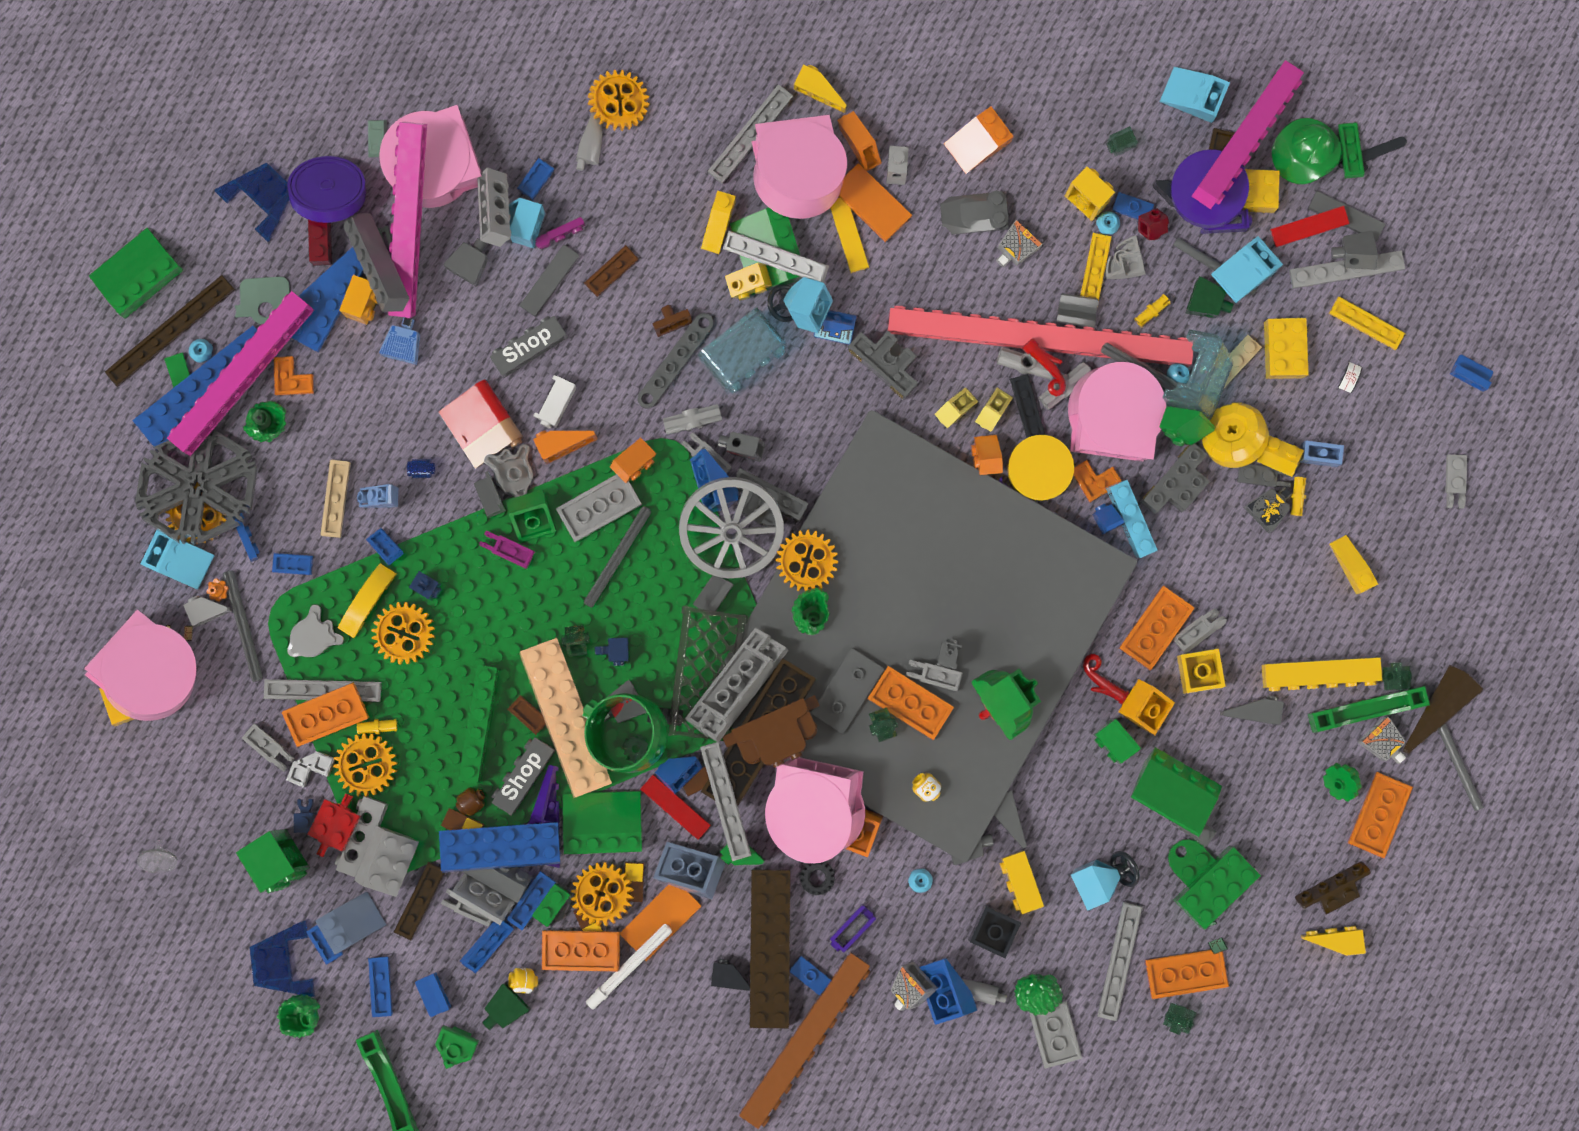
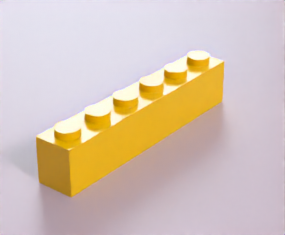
(1320, 673)

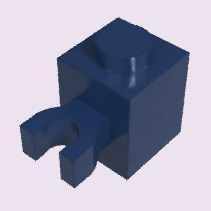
(425, 586)
(616, 650)
(304, 819)

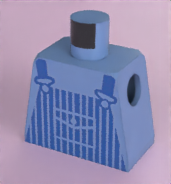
(402, 343)

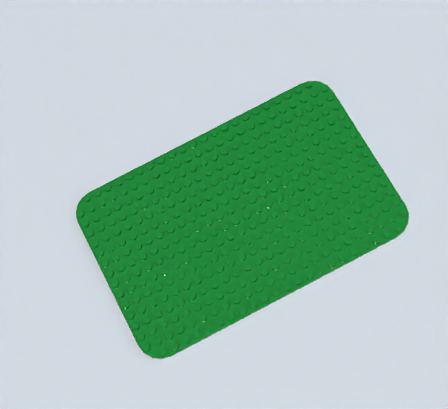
(494, 612)

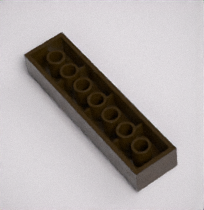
(783, 688)
(770, 948)

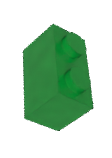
(551, 904)

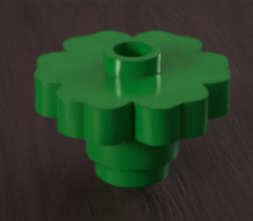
(1342, 782)

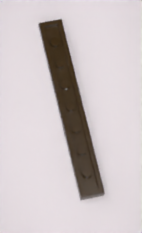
(169, 330)

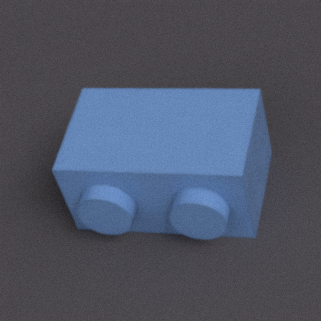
(1322, 453)

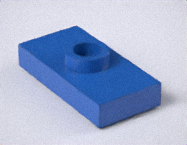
(535, 179)
(1131, 206)
(384, 546)
(292, 564)
(321, 945)
(810, 975)

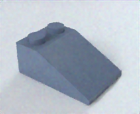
(689, 870)
(350, 923)

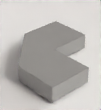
(302, 768)

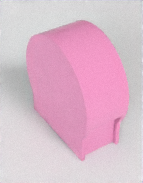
(449, 156)
(798, 166)
(1116, 412)
(145, 669)
(815, 809)

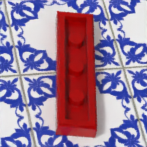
(1309, 226)
(675, 807)

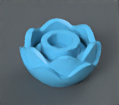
(1106, 228)
(206, 352)
(1178, 373)
(914, 882)

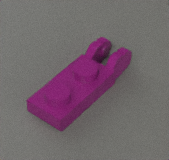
(558, 234)
(509, 550)

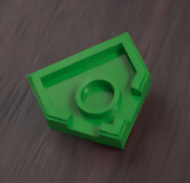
(455, 1046)

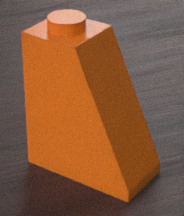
(859, 141)

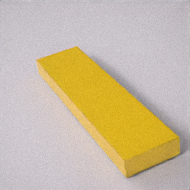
(849, 236)
(1095, 266)
(1366, 323)

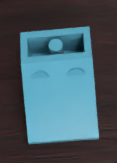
(1195, 93)
(1247, 269)
(178, 561)

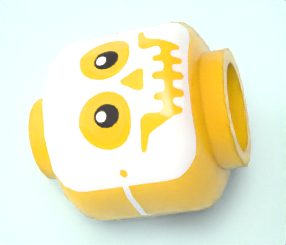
(926, 787)
(522, 980)

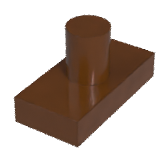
(671, 321)

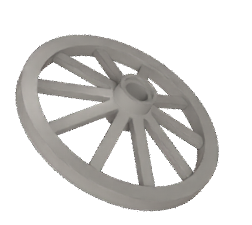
(729, 523)

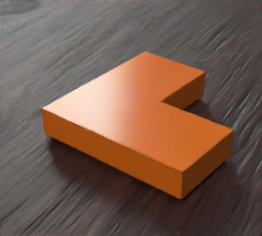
(286, 382)
(1093, 485)

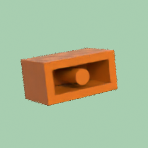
(987, 455)
(633, 460)

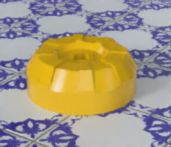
(1238, 436)
(1040, 467)

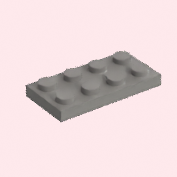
(598, 507)

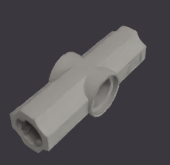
(1014, 360)
(1071, 379)
(691, 419)

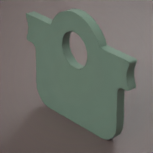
(258, 291)

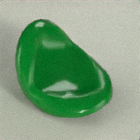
(1305, 151)

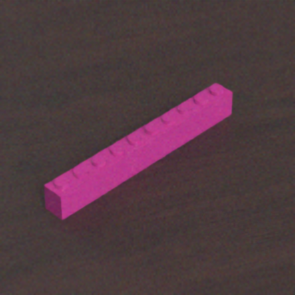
(1246, 137)
(408, 208)
(240, 373)

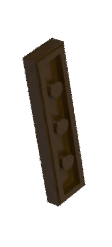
(419, 901)

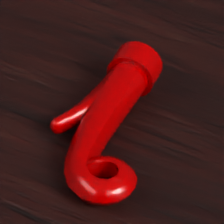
(1047, 361)
(1105, 686)

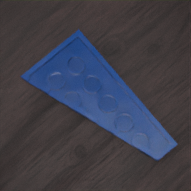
(326, 297)

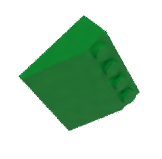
(773, 230)
(135, 273)
(1176, 791)
(602, 822)

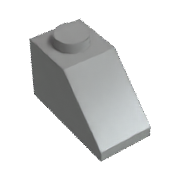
(204, 610)

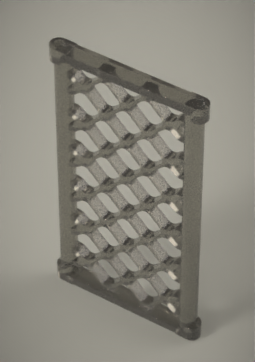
(686, 611)

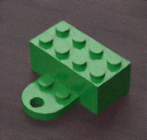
(1209, 881)

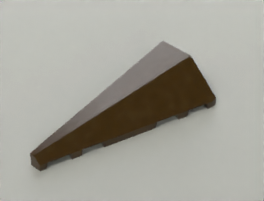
(1450, 696)

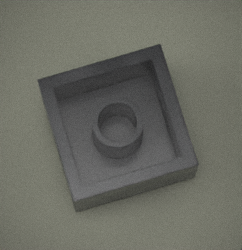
(994, 931)

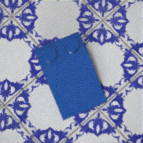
(707, 470)
(952, 997)

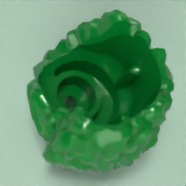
(269, 422)
(811, 611)
(1038, 994)
(298, 1016)

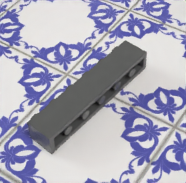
(376, 262)

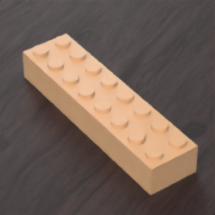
(563, 716)

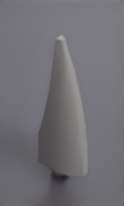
(590, 144)
(985, 992)

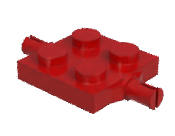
(334, 825)

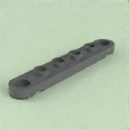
(675, 361)

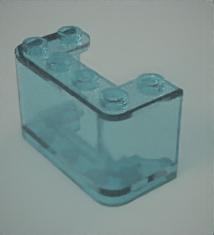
(742, 350)
(1207, 377)

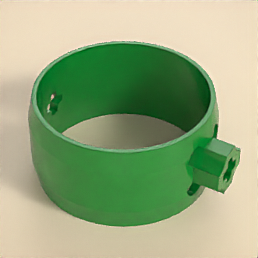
(596, 712)

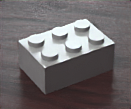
(386, 861)

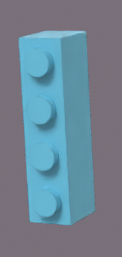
(1135, 525)

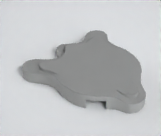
(511, 471)
(312, 636)

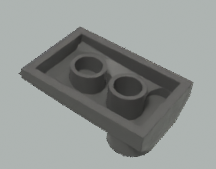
(975, 213)

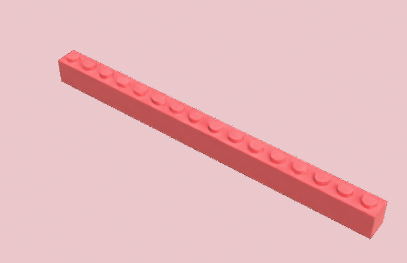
(1049, 336)

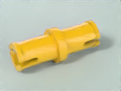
(1152, 310)
(1298, 496)
(377, 726)

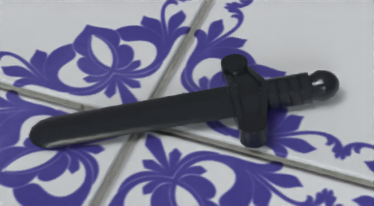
(1379, 150)

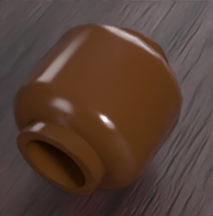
(470, 801)

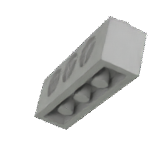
(493, 207)
(377, 810)

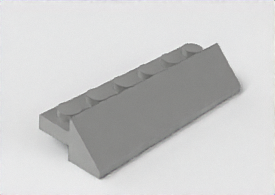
(736, 685)

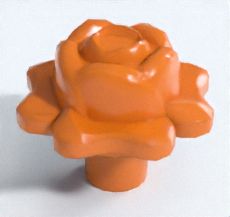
(217, 590)

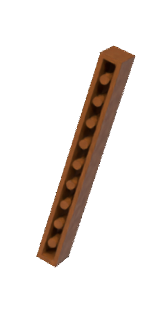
(804, 1040)

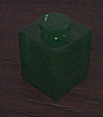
(1121, 141)

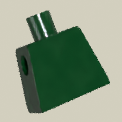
(1208, 299)
(504, 1008)

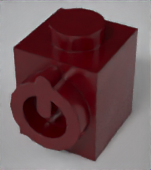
(1153, 224)

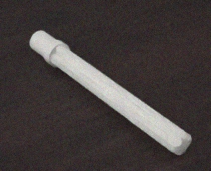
(632, 963)

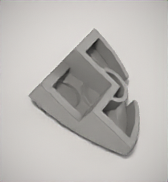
(1126, 262)

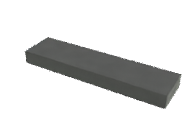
(1358, 221)
(549, 280)

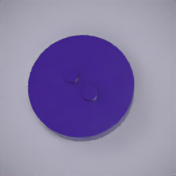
(1188, 178)
(326, 189)

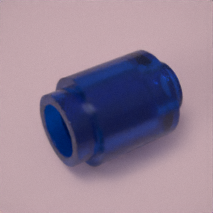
(420, 468)

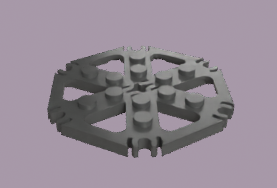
(185, 494)

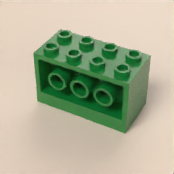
(273, 861)

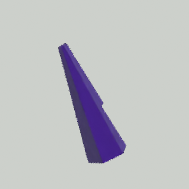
(546, 806)

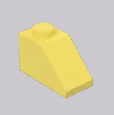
(956, 407)
(993, 409)

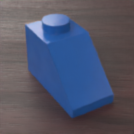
(1107, 518)
(678, 772)

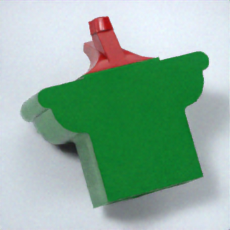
(1007, 699)

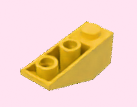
(1345, 942)

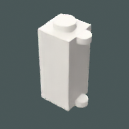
(556, 402)

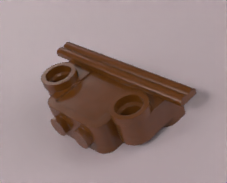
(777, 734)

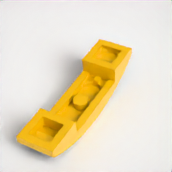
(366, 599)

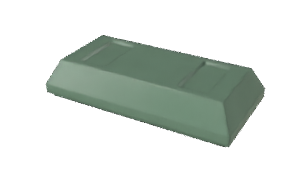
(376, 133)

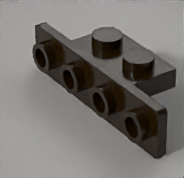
(1335, 890)

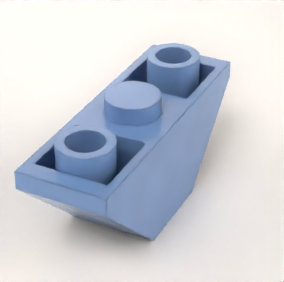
(379, 496)

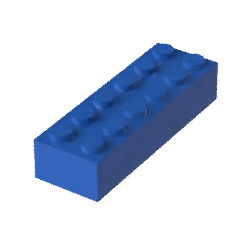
(499, 847)

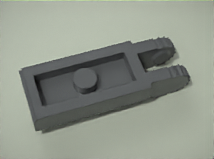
(1261, 476)

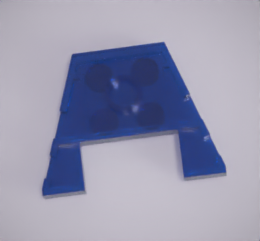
(266, 190)
(273, 965)

